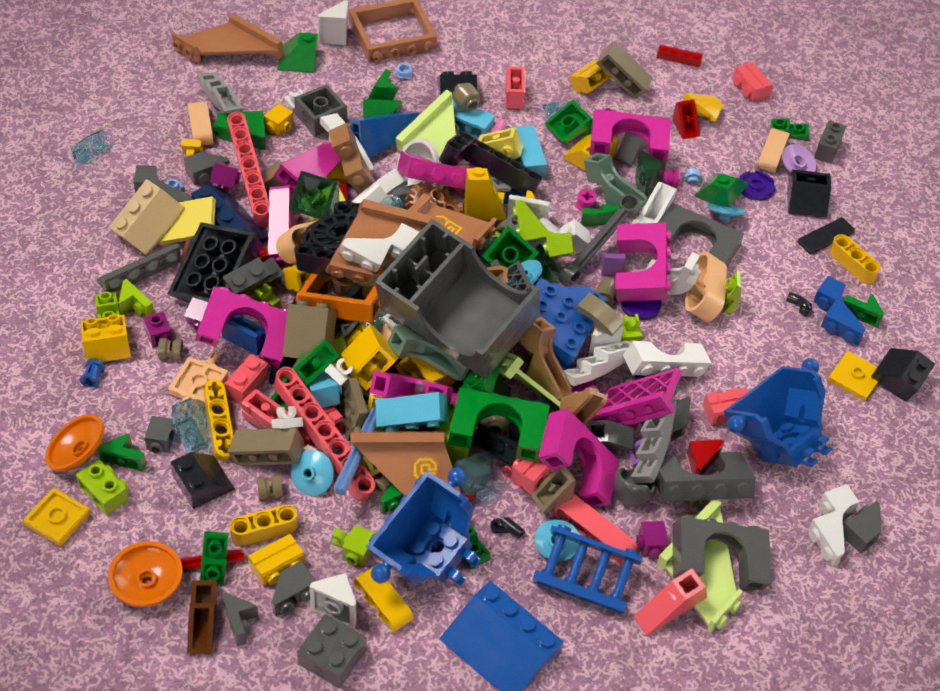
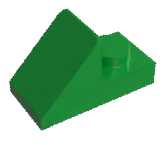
(384, 88)
(866, 312)
(315, 361)
(119, 453)

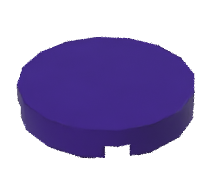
(755, 190)
(645, 309)

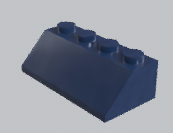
(229, 212)

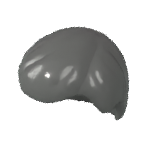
(629, 492)

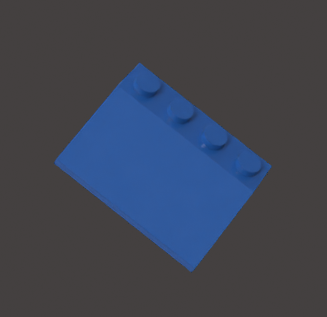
(501, 640)

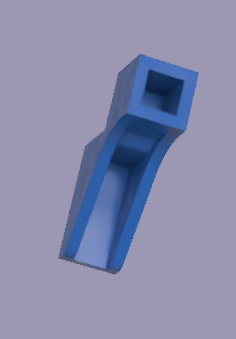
(839, 318)

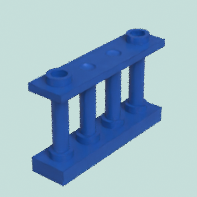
(592, 592)

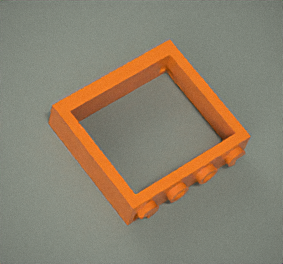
(347, 308)

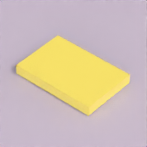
(188, 222)

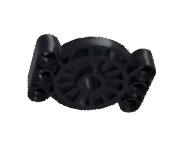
(324, 238)

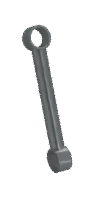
(573, 270)

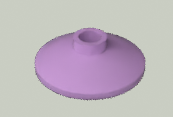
(798, 158)

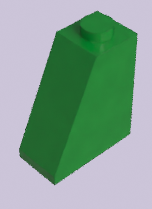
(255, 124)

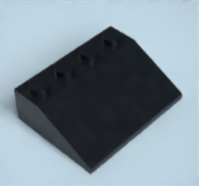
(211, 256)

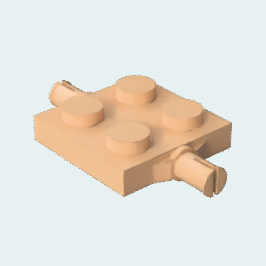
(194, 376)

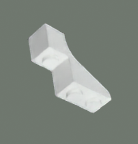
(657, 204)
(580, 234)
(371, 252)
(828, 529)

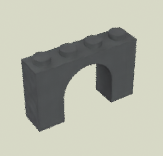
(723, 238)
(732, 482)
(748, 544)

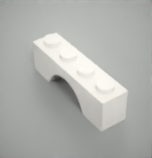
(646, 359)

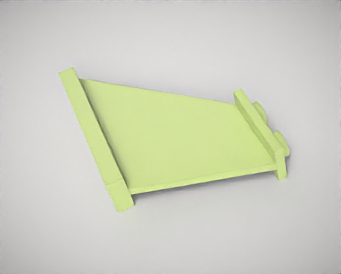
(433, 124)
(510, 368)
(717, 575)

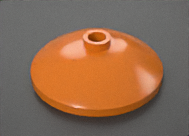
(75, 443)
(143, 562)

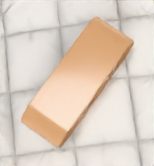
(200, 122)
(773, 150)

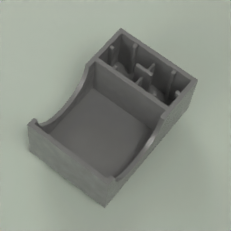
(455, 300)

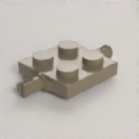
(352, 407)

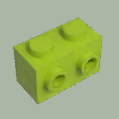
(103, 486)

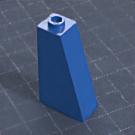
(380, 131)

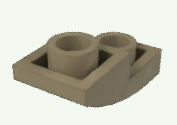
(604, 316)

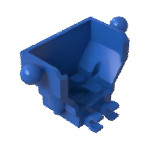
(559, 308)
(783, 416)
(422, 524)

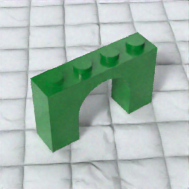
(476, 405)

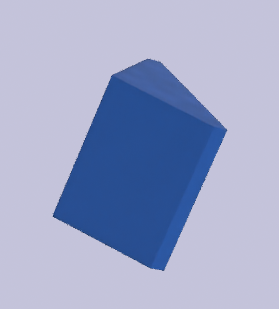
(244, 334)

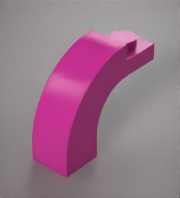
(397, 385)

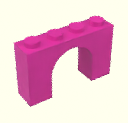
(650, 128)
(423, 169)
(652, 282)
(225, 305)
(563, 435)

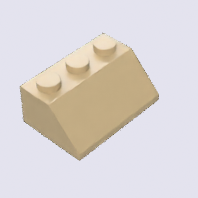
(146, 217)

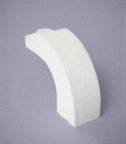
(684, 277)

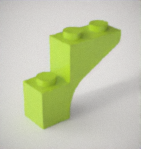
(533, 230)

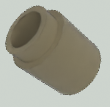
(607, 289)

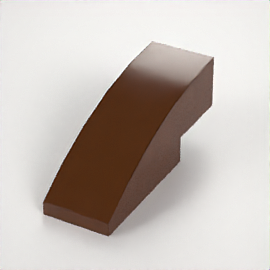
(202, 617)

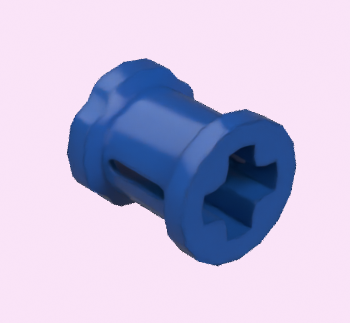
(92, 373)

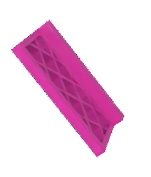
(646, 404)

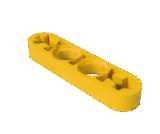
(218, 419)

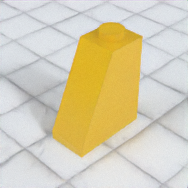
(481, 196)

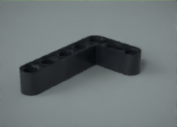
(500, 166)

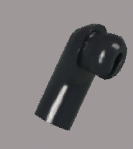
(805, 305)
(506, 525)

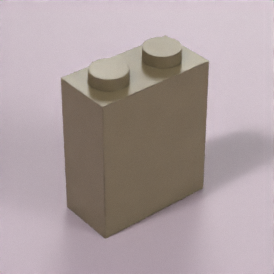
(307, 327)

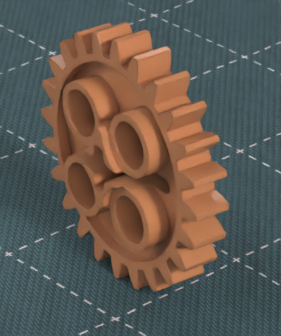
(438, 196)

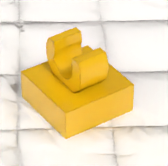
(191, 146)

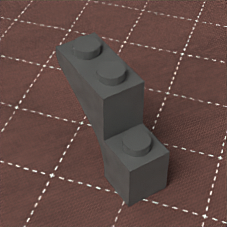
(150, 173)
(254, 276)

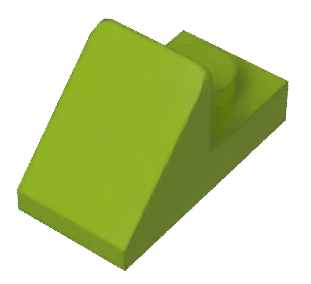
(133, 298)

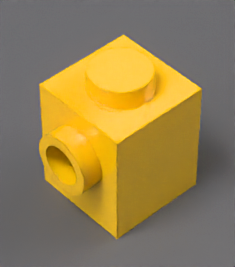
(278, 120)

